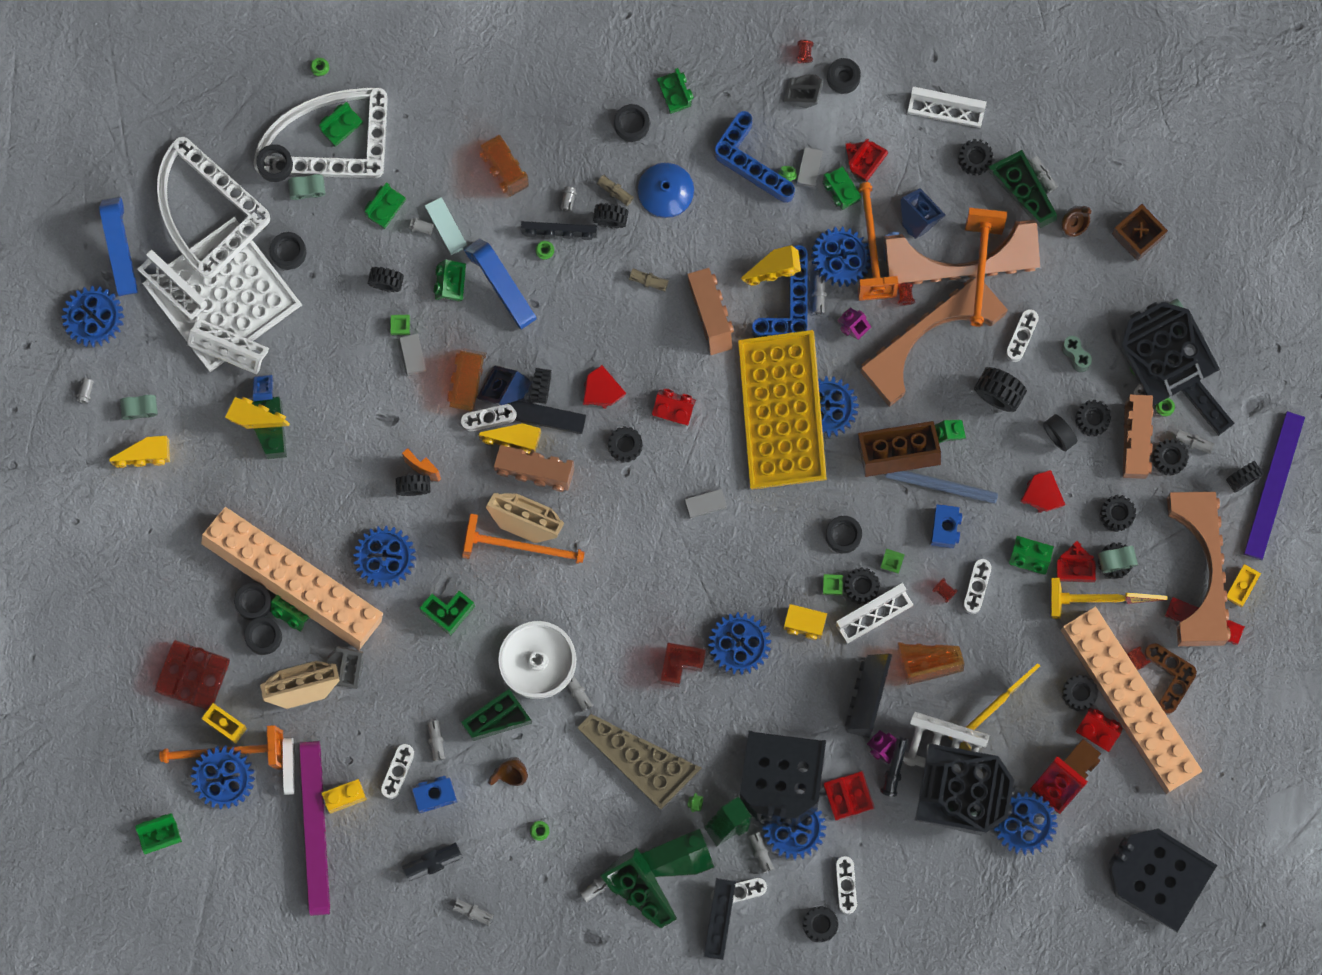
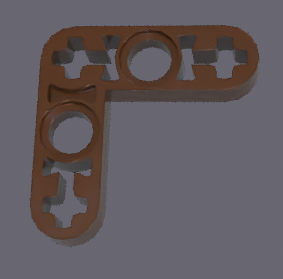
(1176, 671)

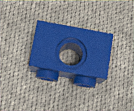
(942, 515)
(446, 796)

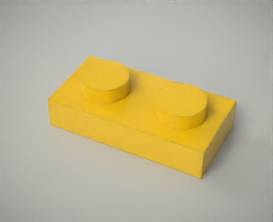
(1243, 585)

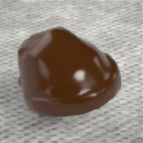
(1076, 220)
(511, 772)

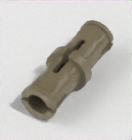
(615, 190)
(649, 280)

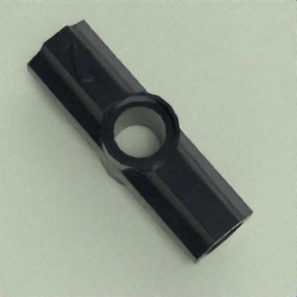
(432, 862)

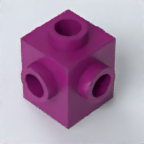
(854, 323)
(882, 746)

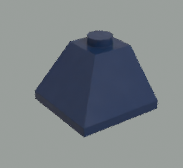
(919, 213)
(504, 386)

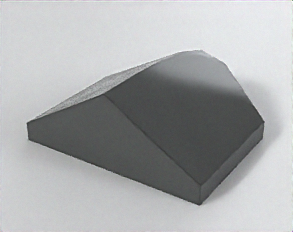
(803, 91)
(349, 665)

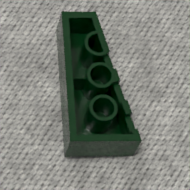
(1023, 186)
(729, 821)

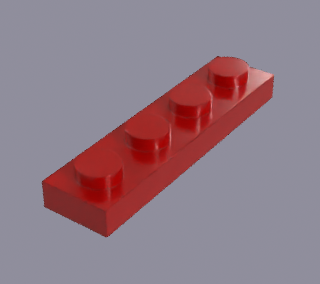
(1181, 611)

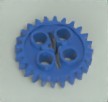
(837, 241)
(104, 305)
(827, 390)
(386, 540)
(751, 631)
(227, 794)
(1036, 809)
(789, 845)

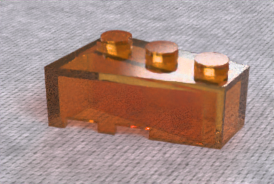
(504, 166)
(466, 379)
(929, 662)

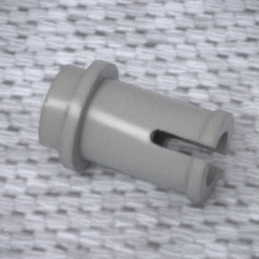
(568, 198)
(421, 226)
(85, 390)

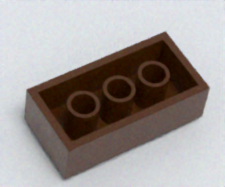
(899, 448)

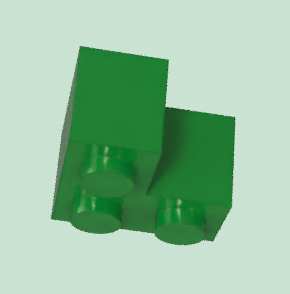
(447, 616)

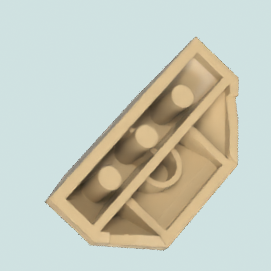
(524, 517)
(300, 684)

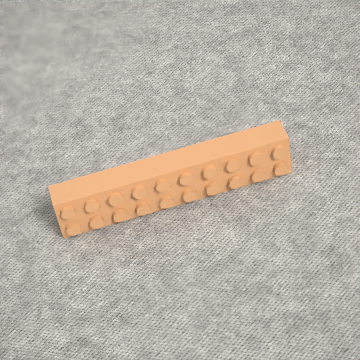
(292, 578)
(1131, 700)

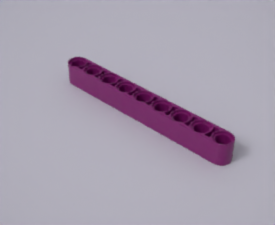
(314, 828)

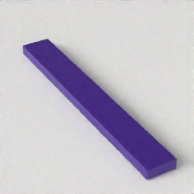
(1274, 485)

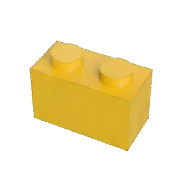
(805, 622)
(224, 723)
(344, 796)

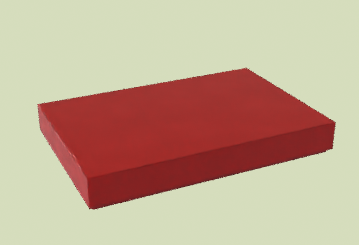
(1058, 785)

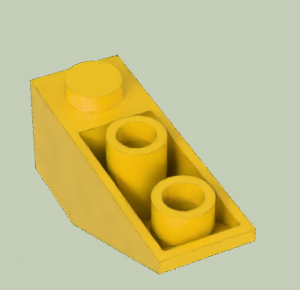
(777, 263)
(250, 416)
(515, 436)
(149, 450)

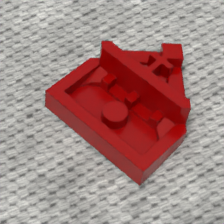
(865, 158)
(602, 389)
(1043, 493)
(1076, 565)

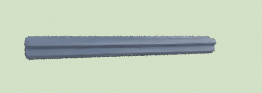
(944, 485)

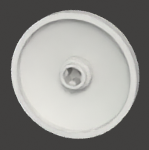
(537, 660)

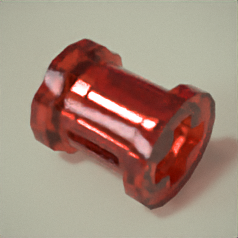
(805, 50)
(905, 294)
(945, 590)
(1138, 658)

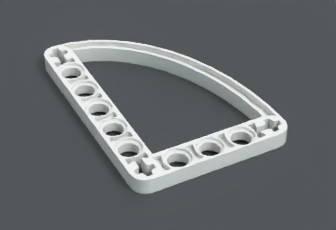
(324, 100)
(212, 178)

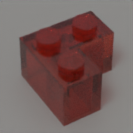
(679, 658)

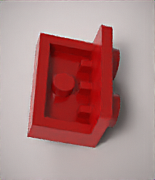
(674, 406)
(1100, 729)

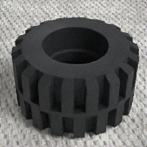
(1000, 389)

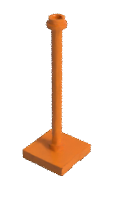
(985, 222)
(874, 287)
(474, 537)
(273, 748)

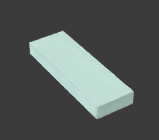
(446, 226)

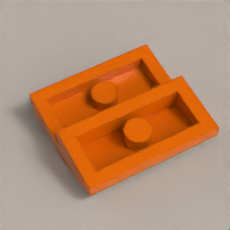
(424, 467)

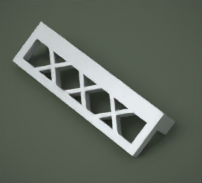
(947, 100)
(177, 280)
(225, 347)
(868, 608)

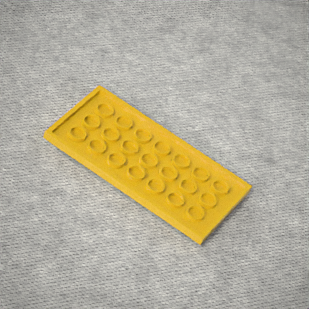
(782, 410)

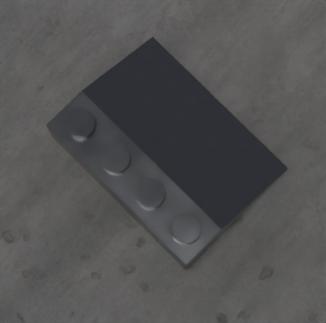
(869, 694)

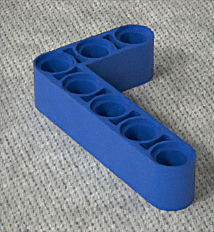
(749, 162)
(111, 215)
(485, 257)
(795, 301)

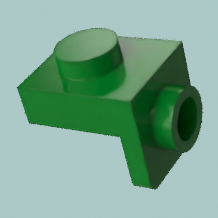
(950, 430)

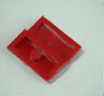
(849, 795)

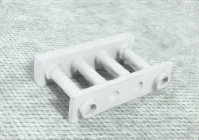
(941, 728)

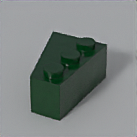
(272, 438)
(496, 717)

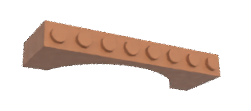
(1017, 252)
(887, 368)
(1200, 515)

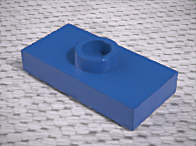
(262, 388)

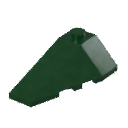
(680, 856)
(636, 883)

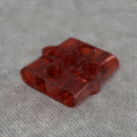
(173, 684)

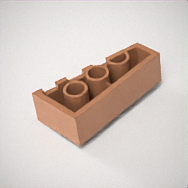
(710, 310)
(1137, 436)
(534, 468)

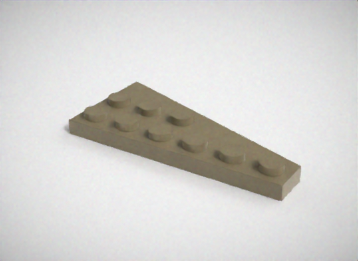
(647, 766)

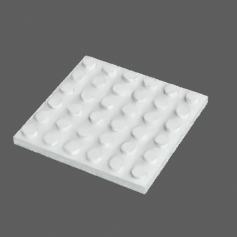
(241, 297)

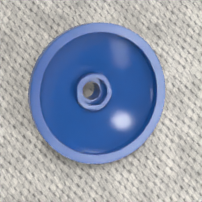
(663, 201)

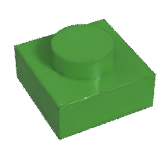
(400, 324)
(892, 561)
(832, 584)

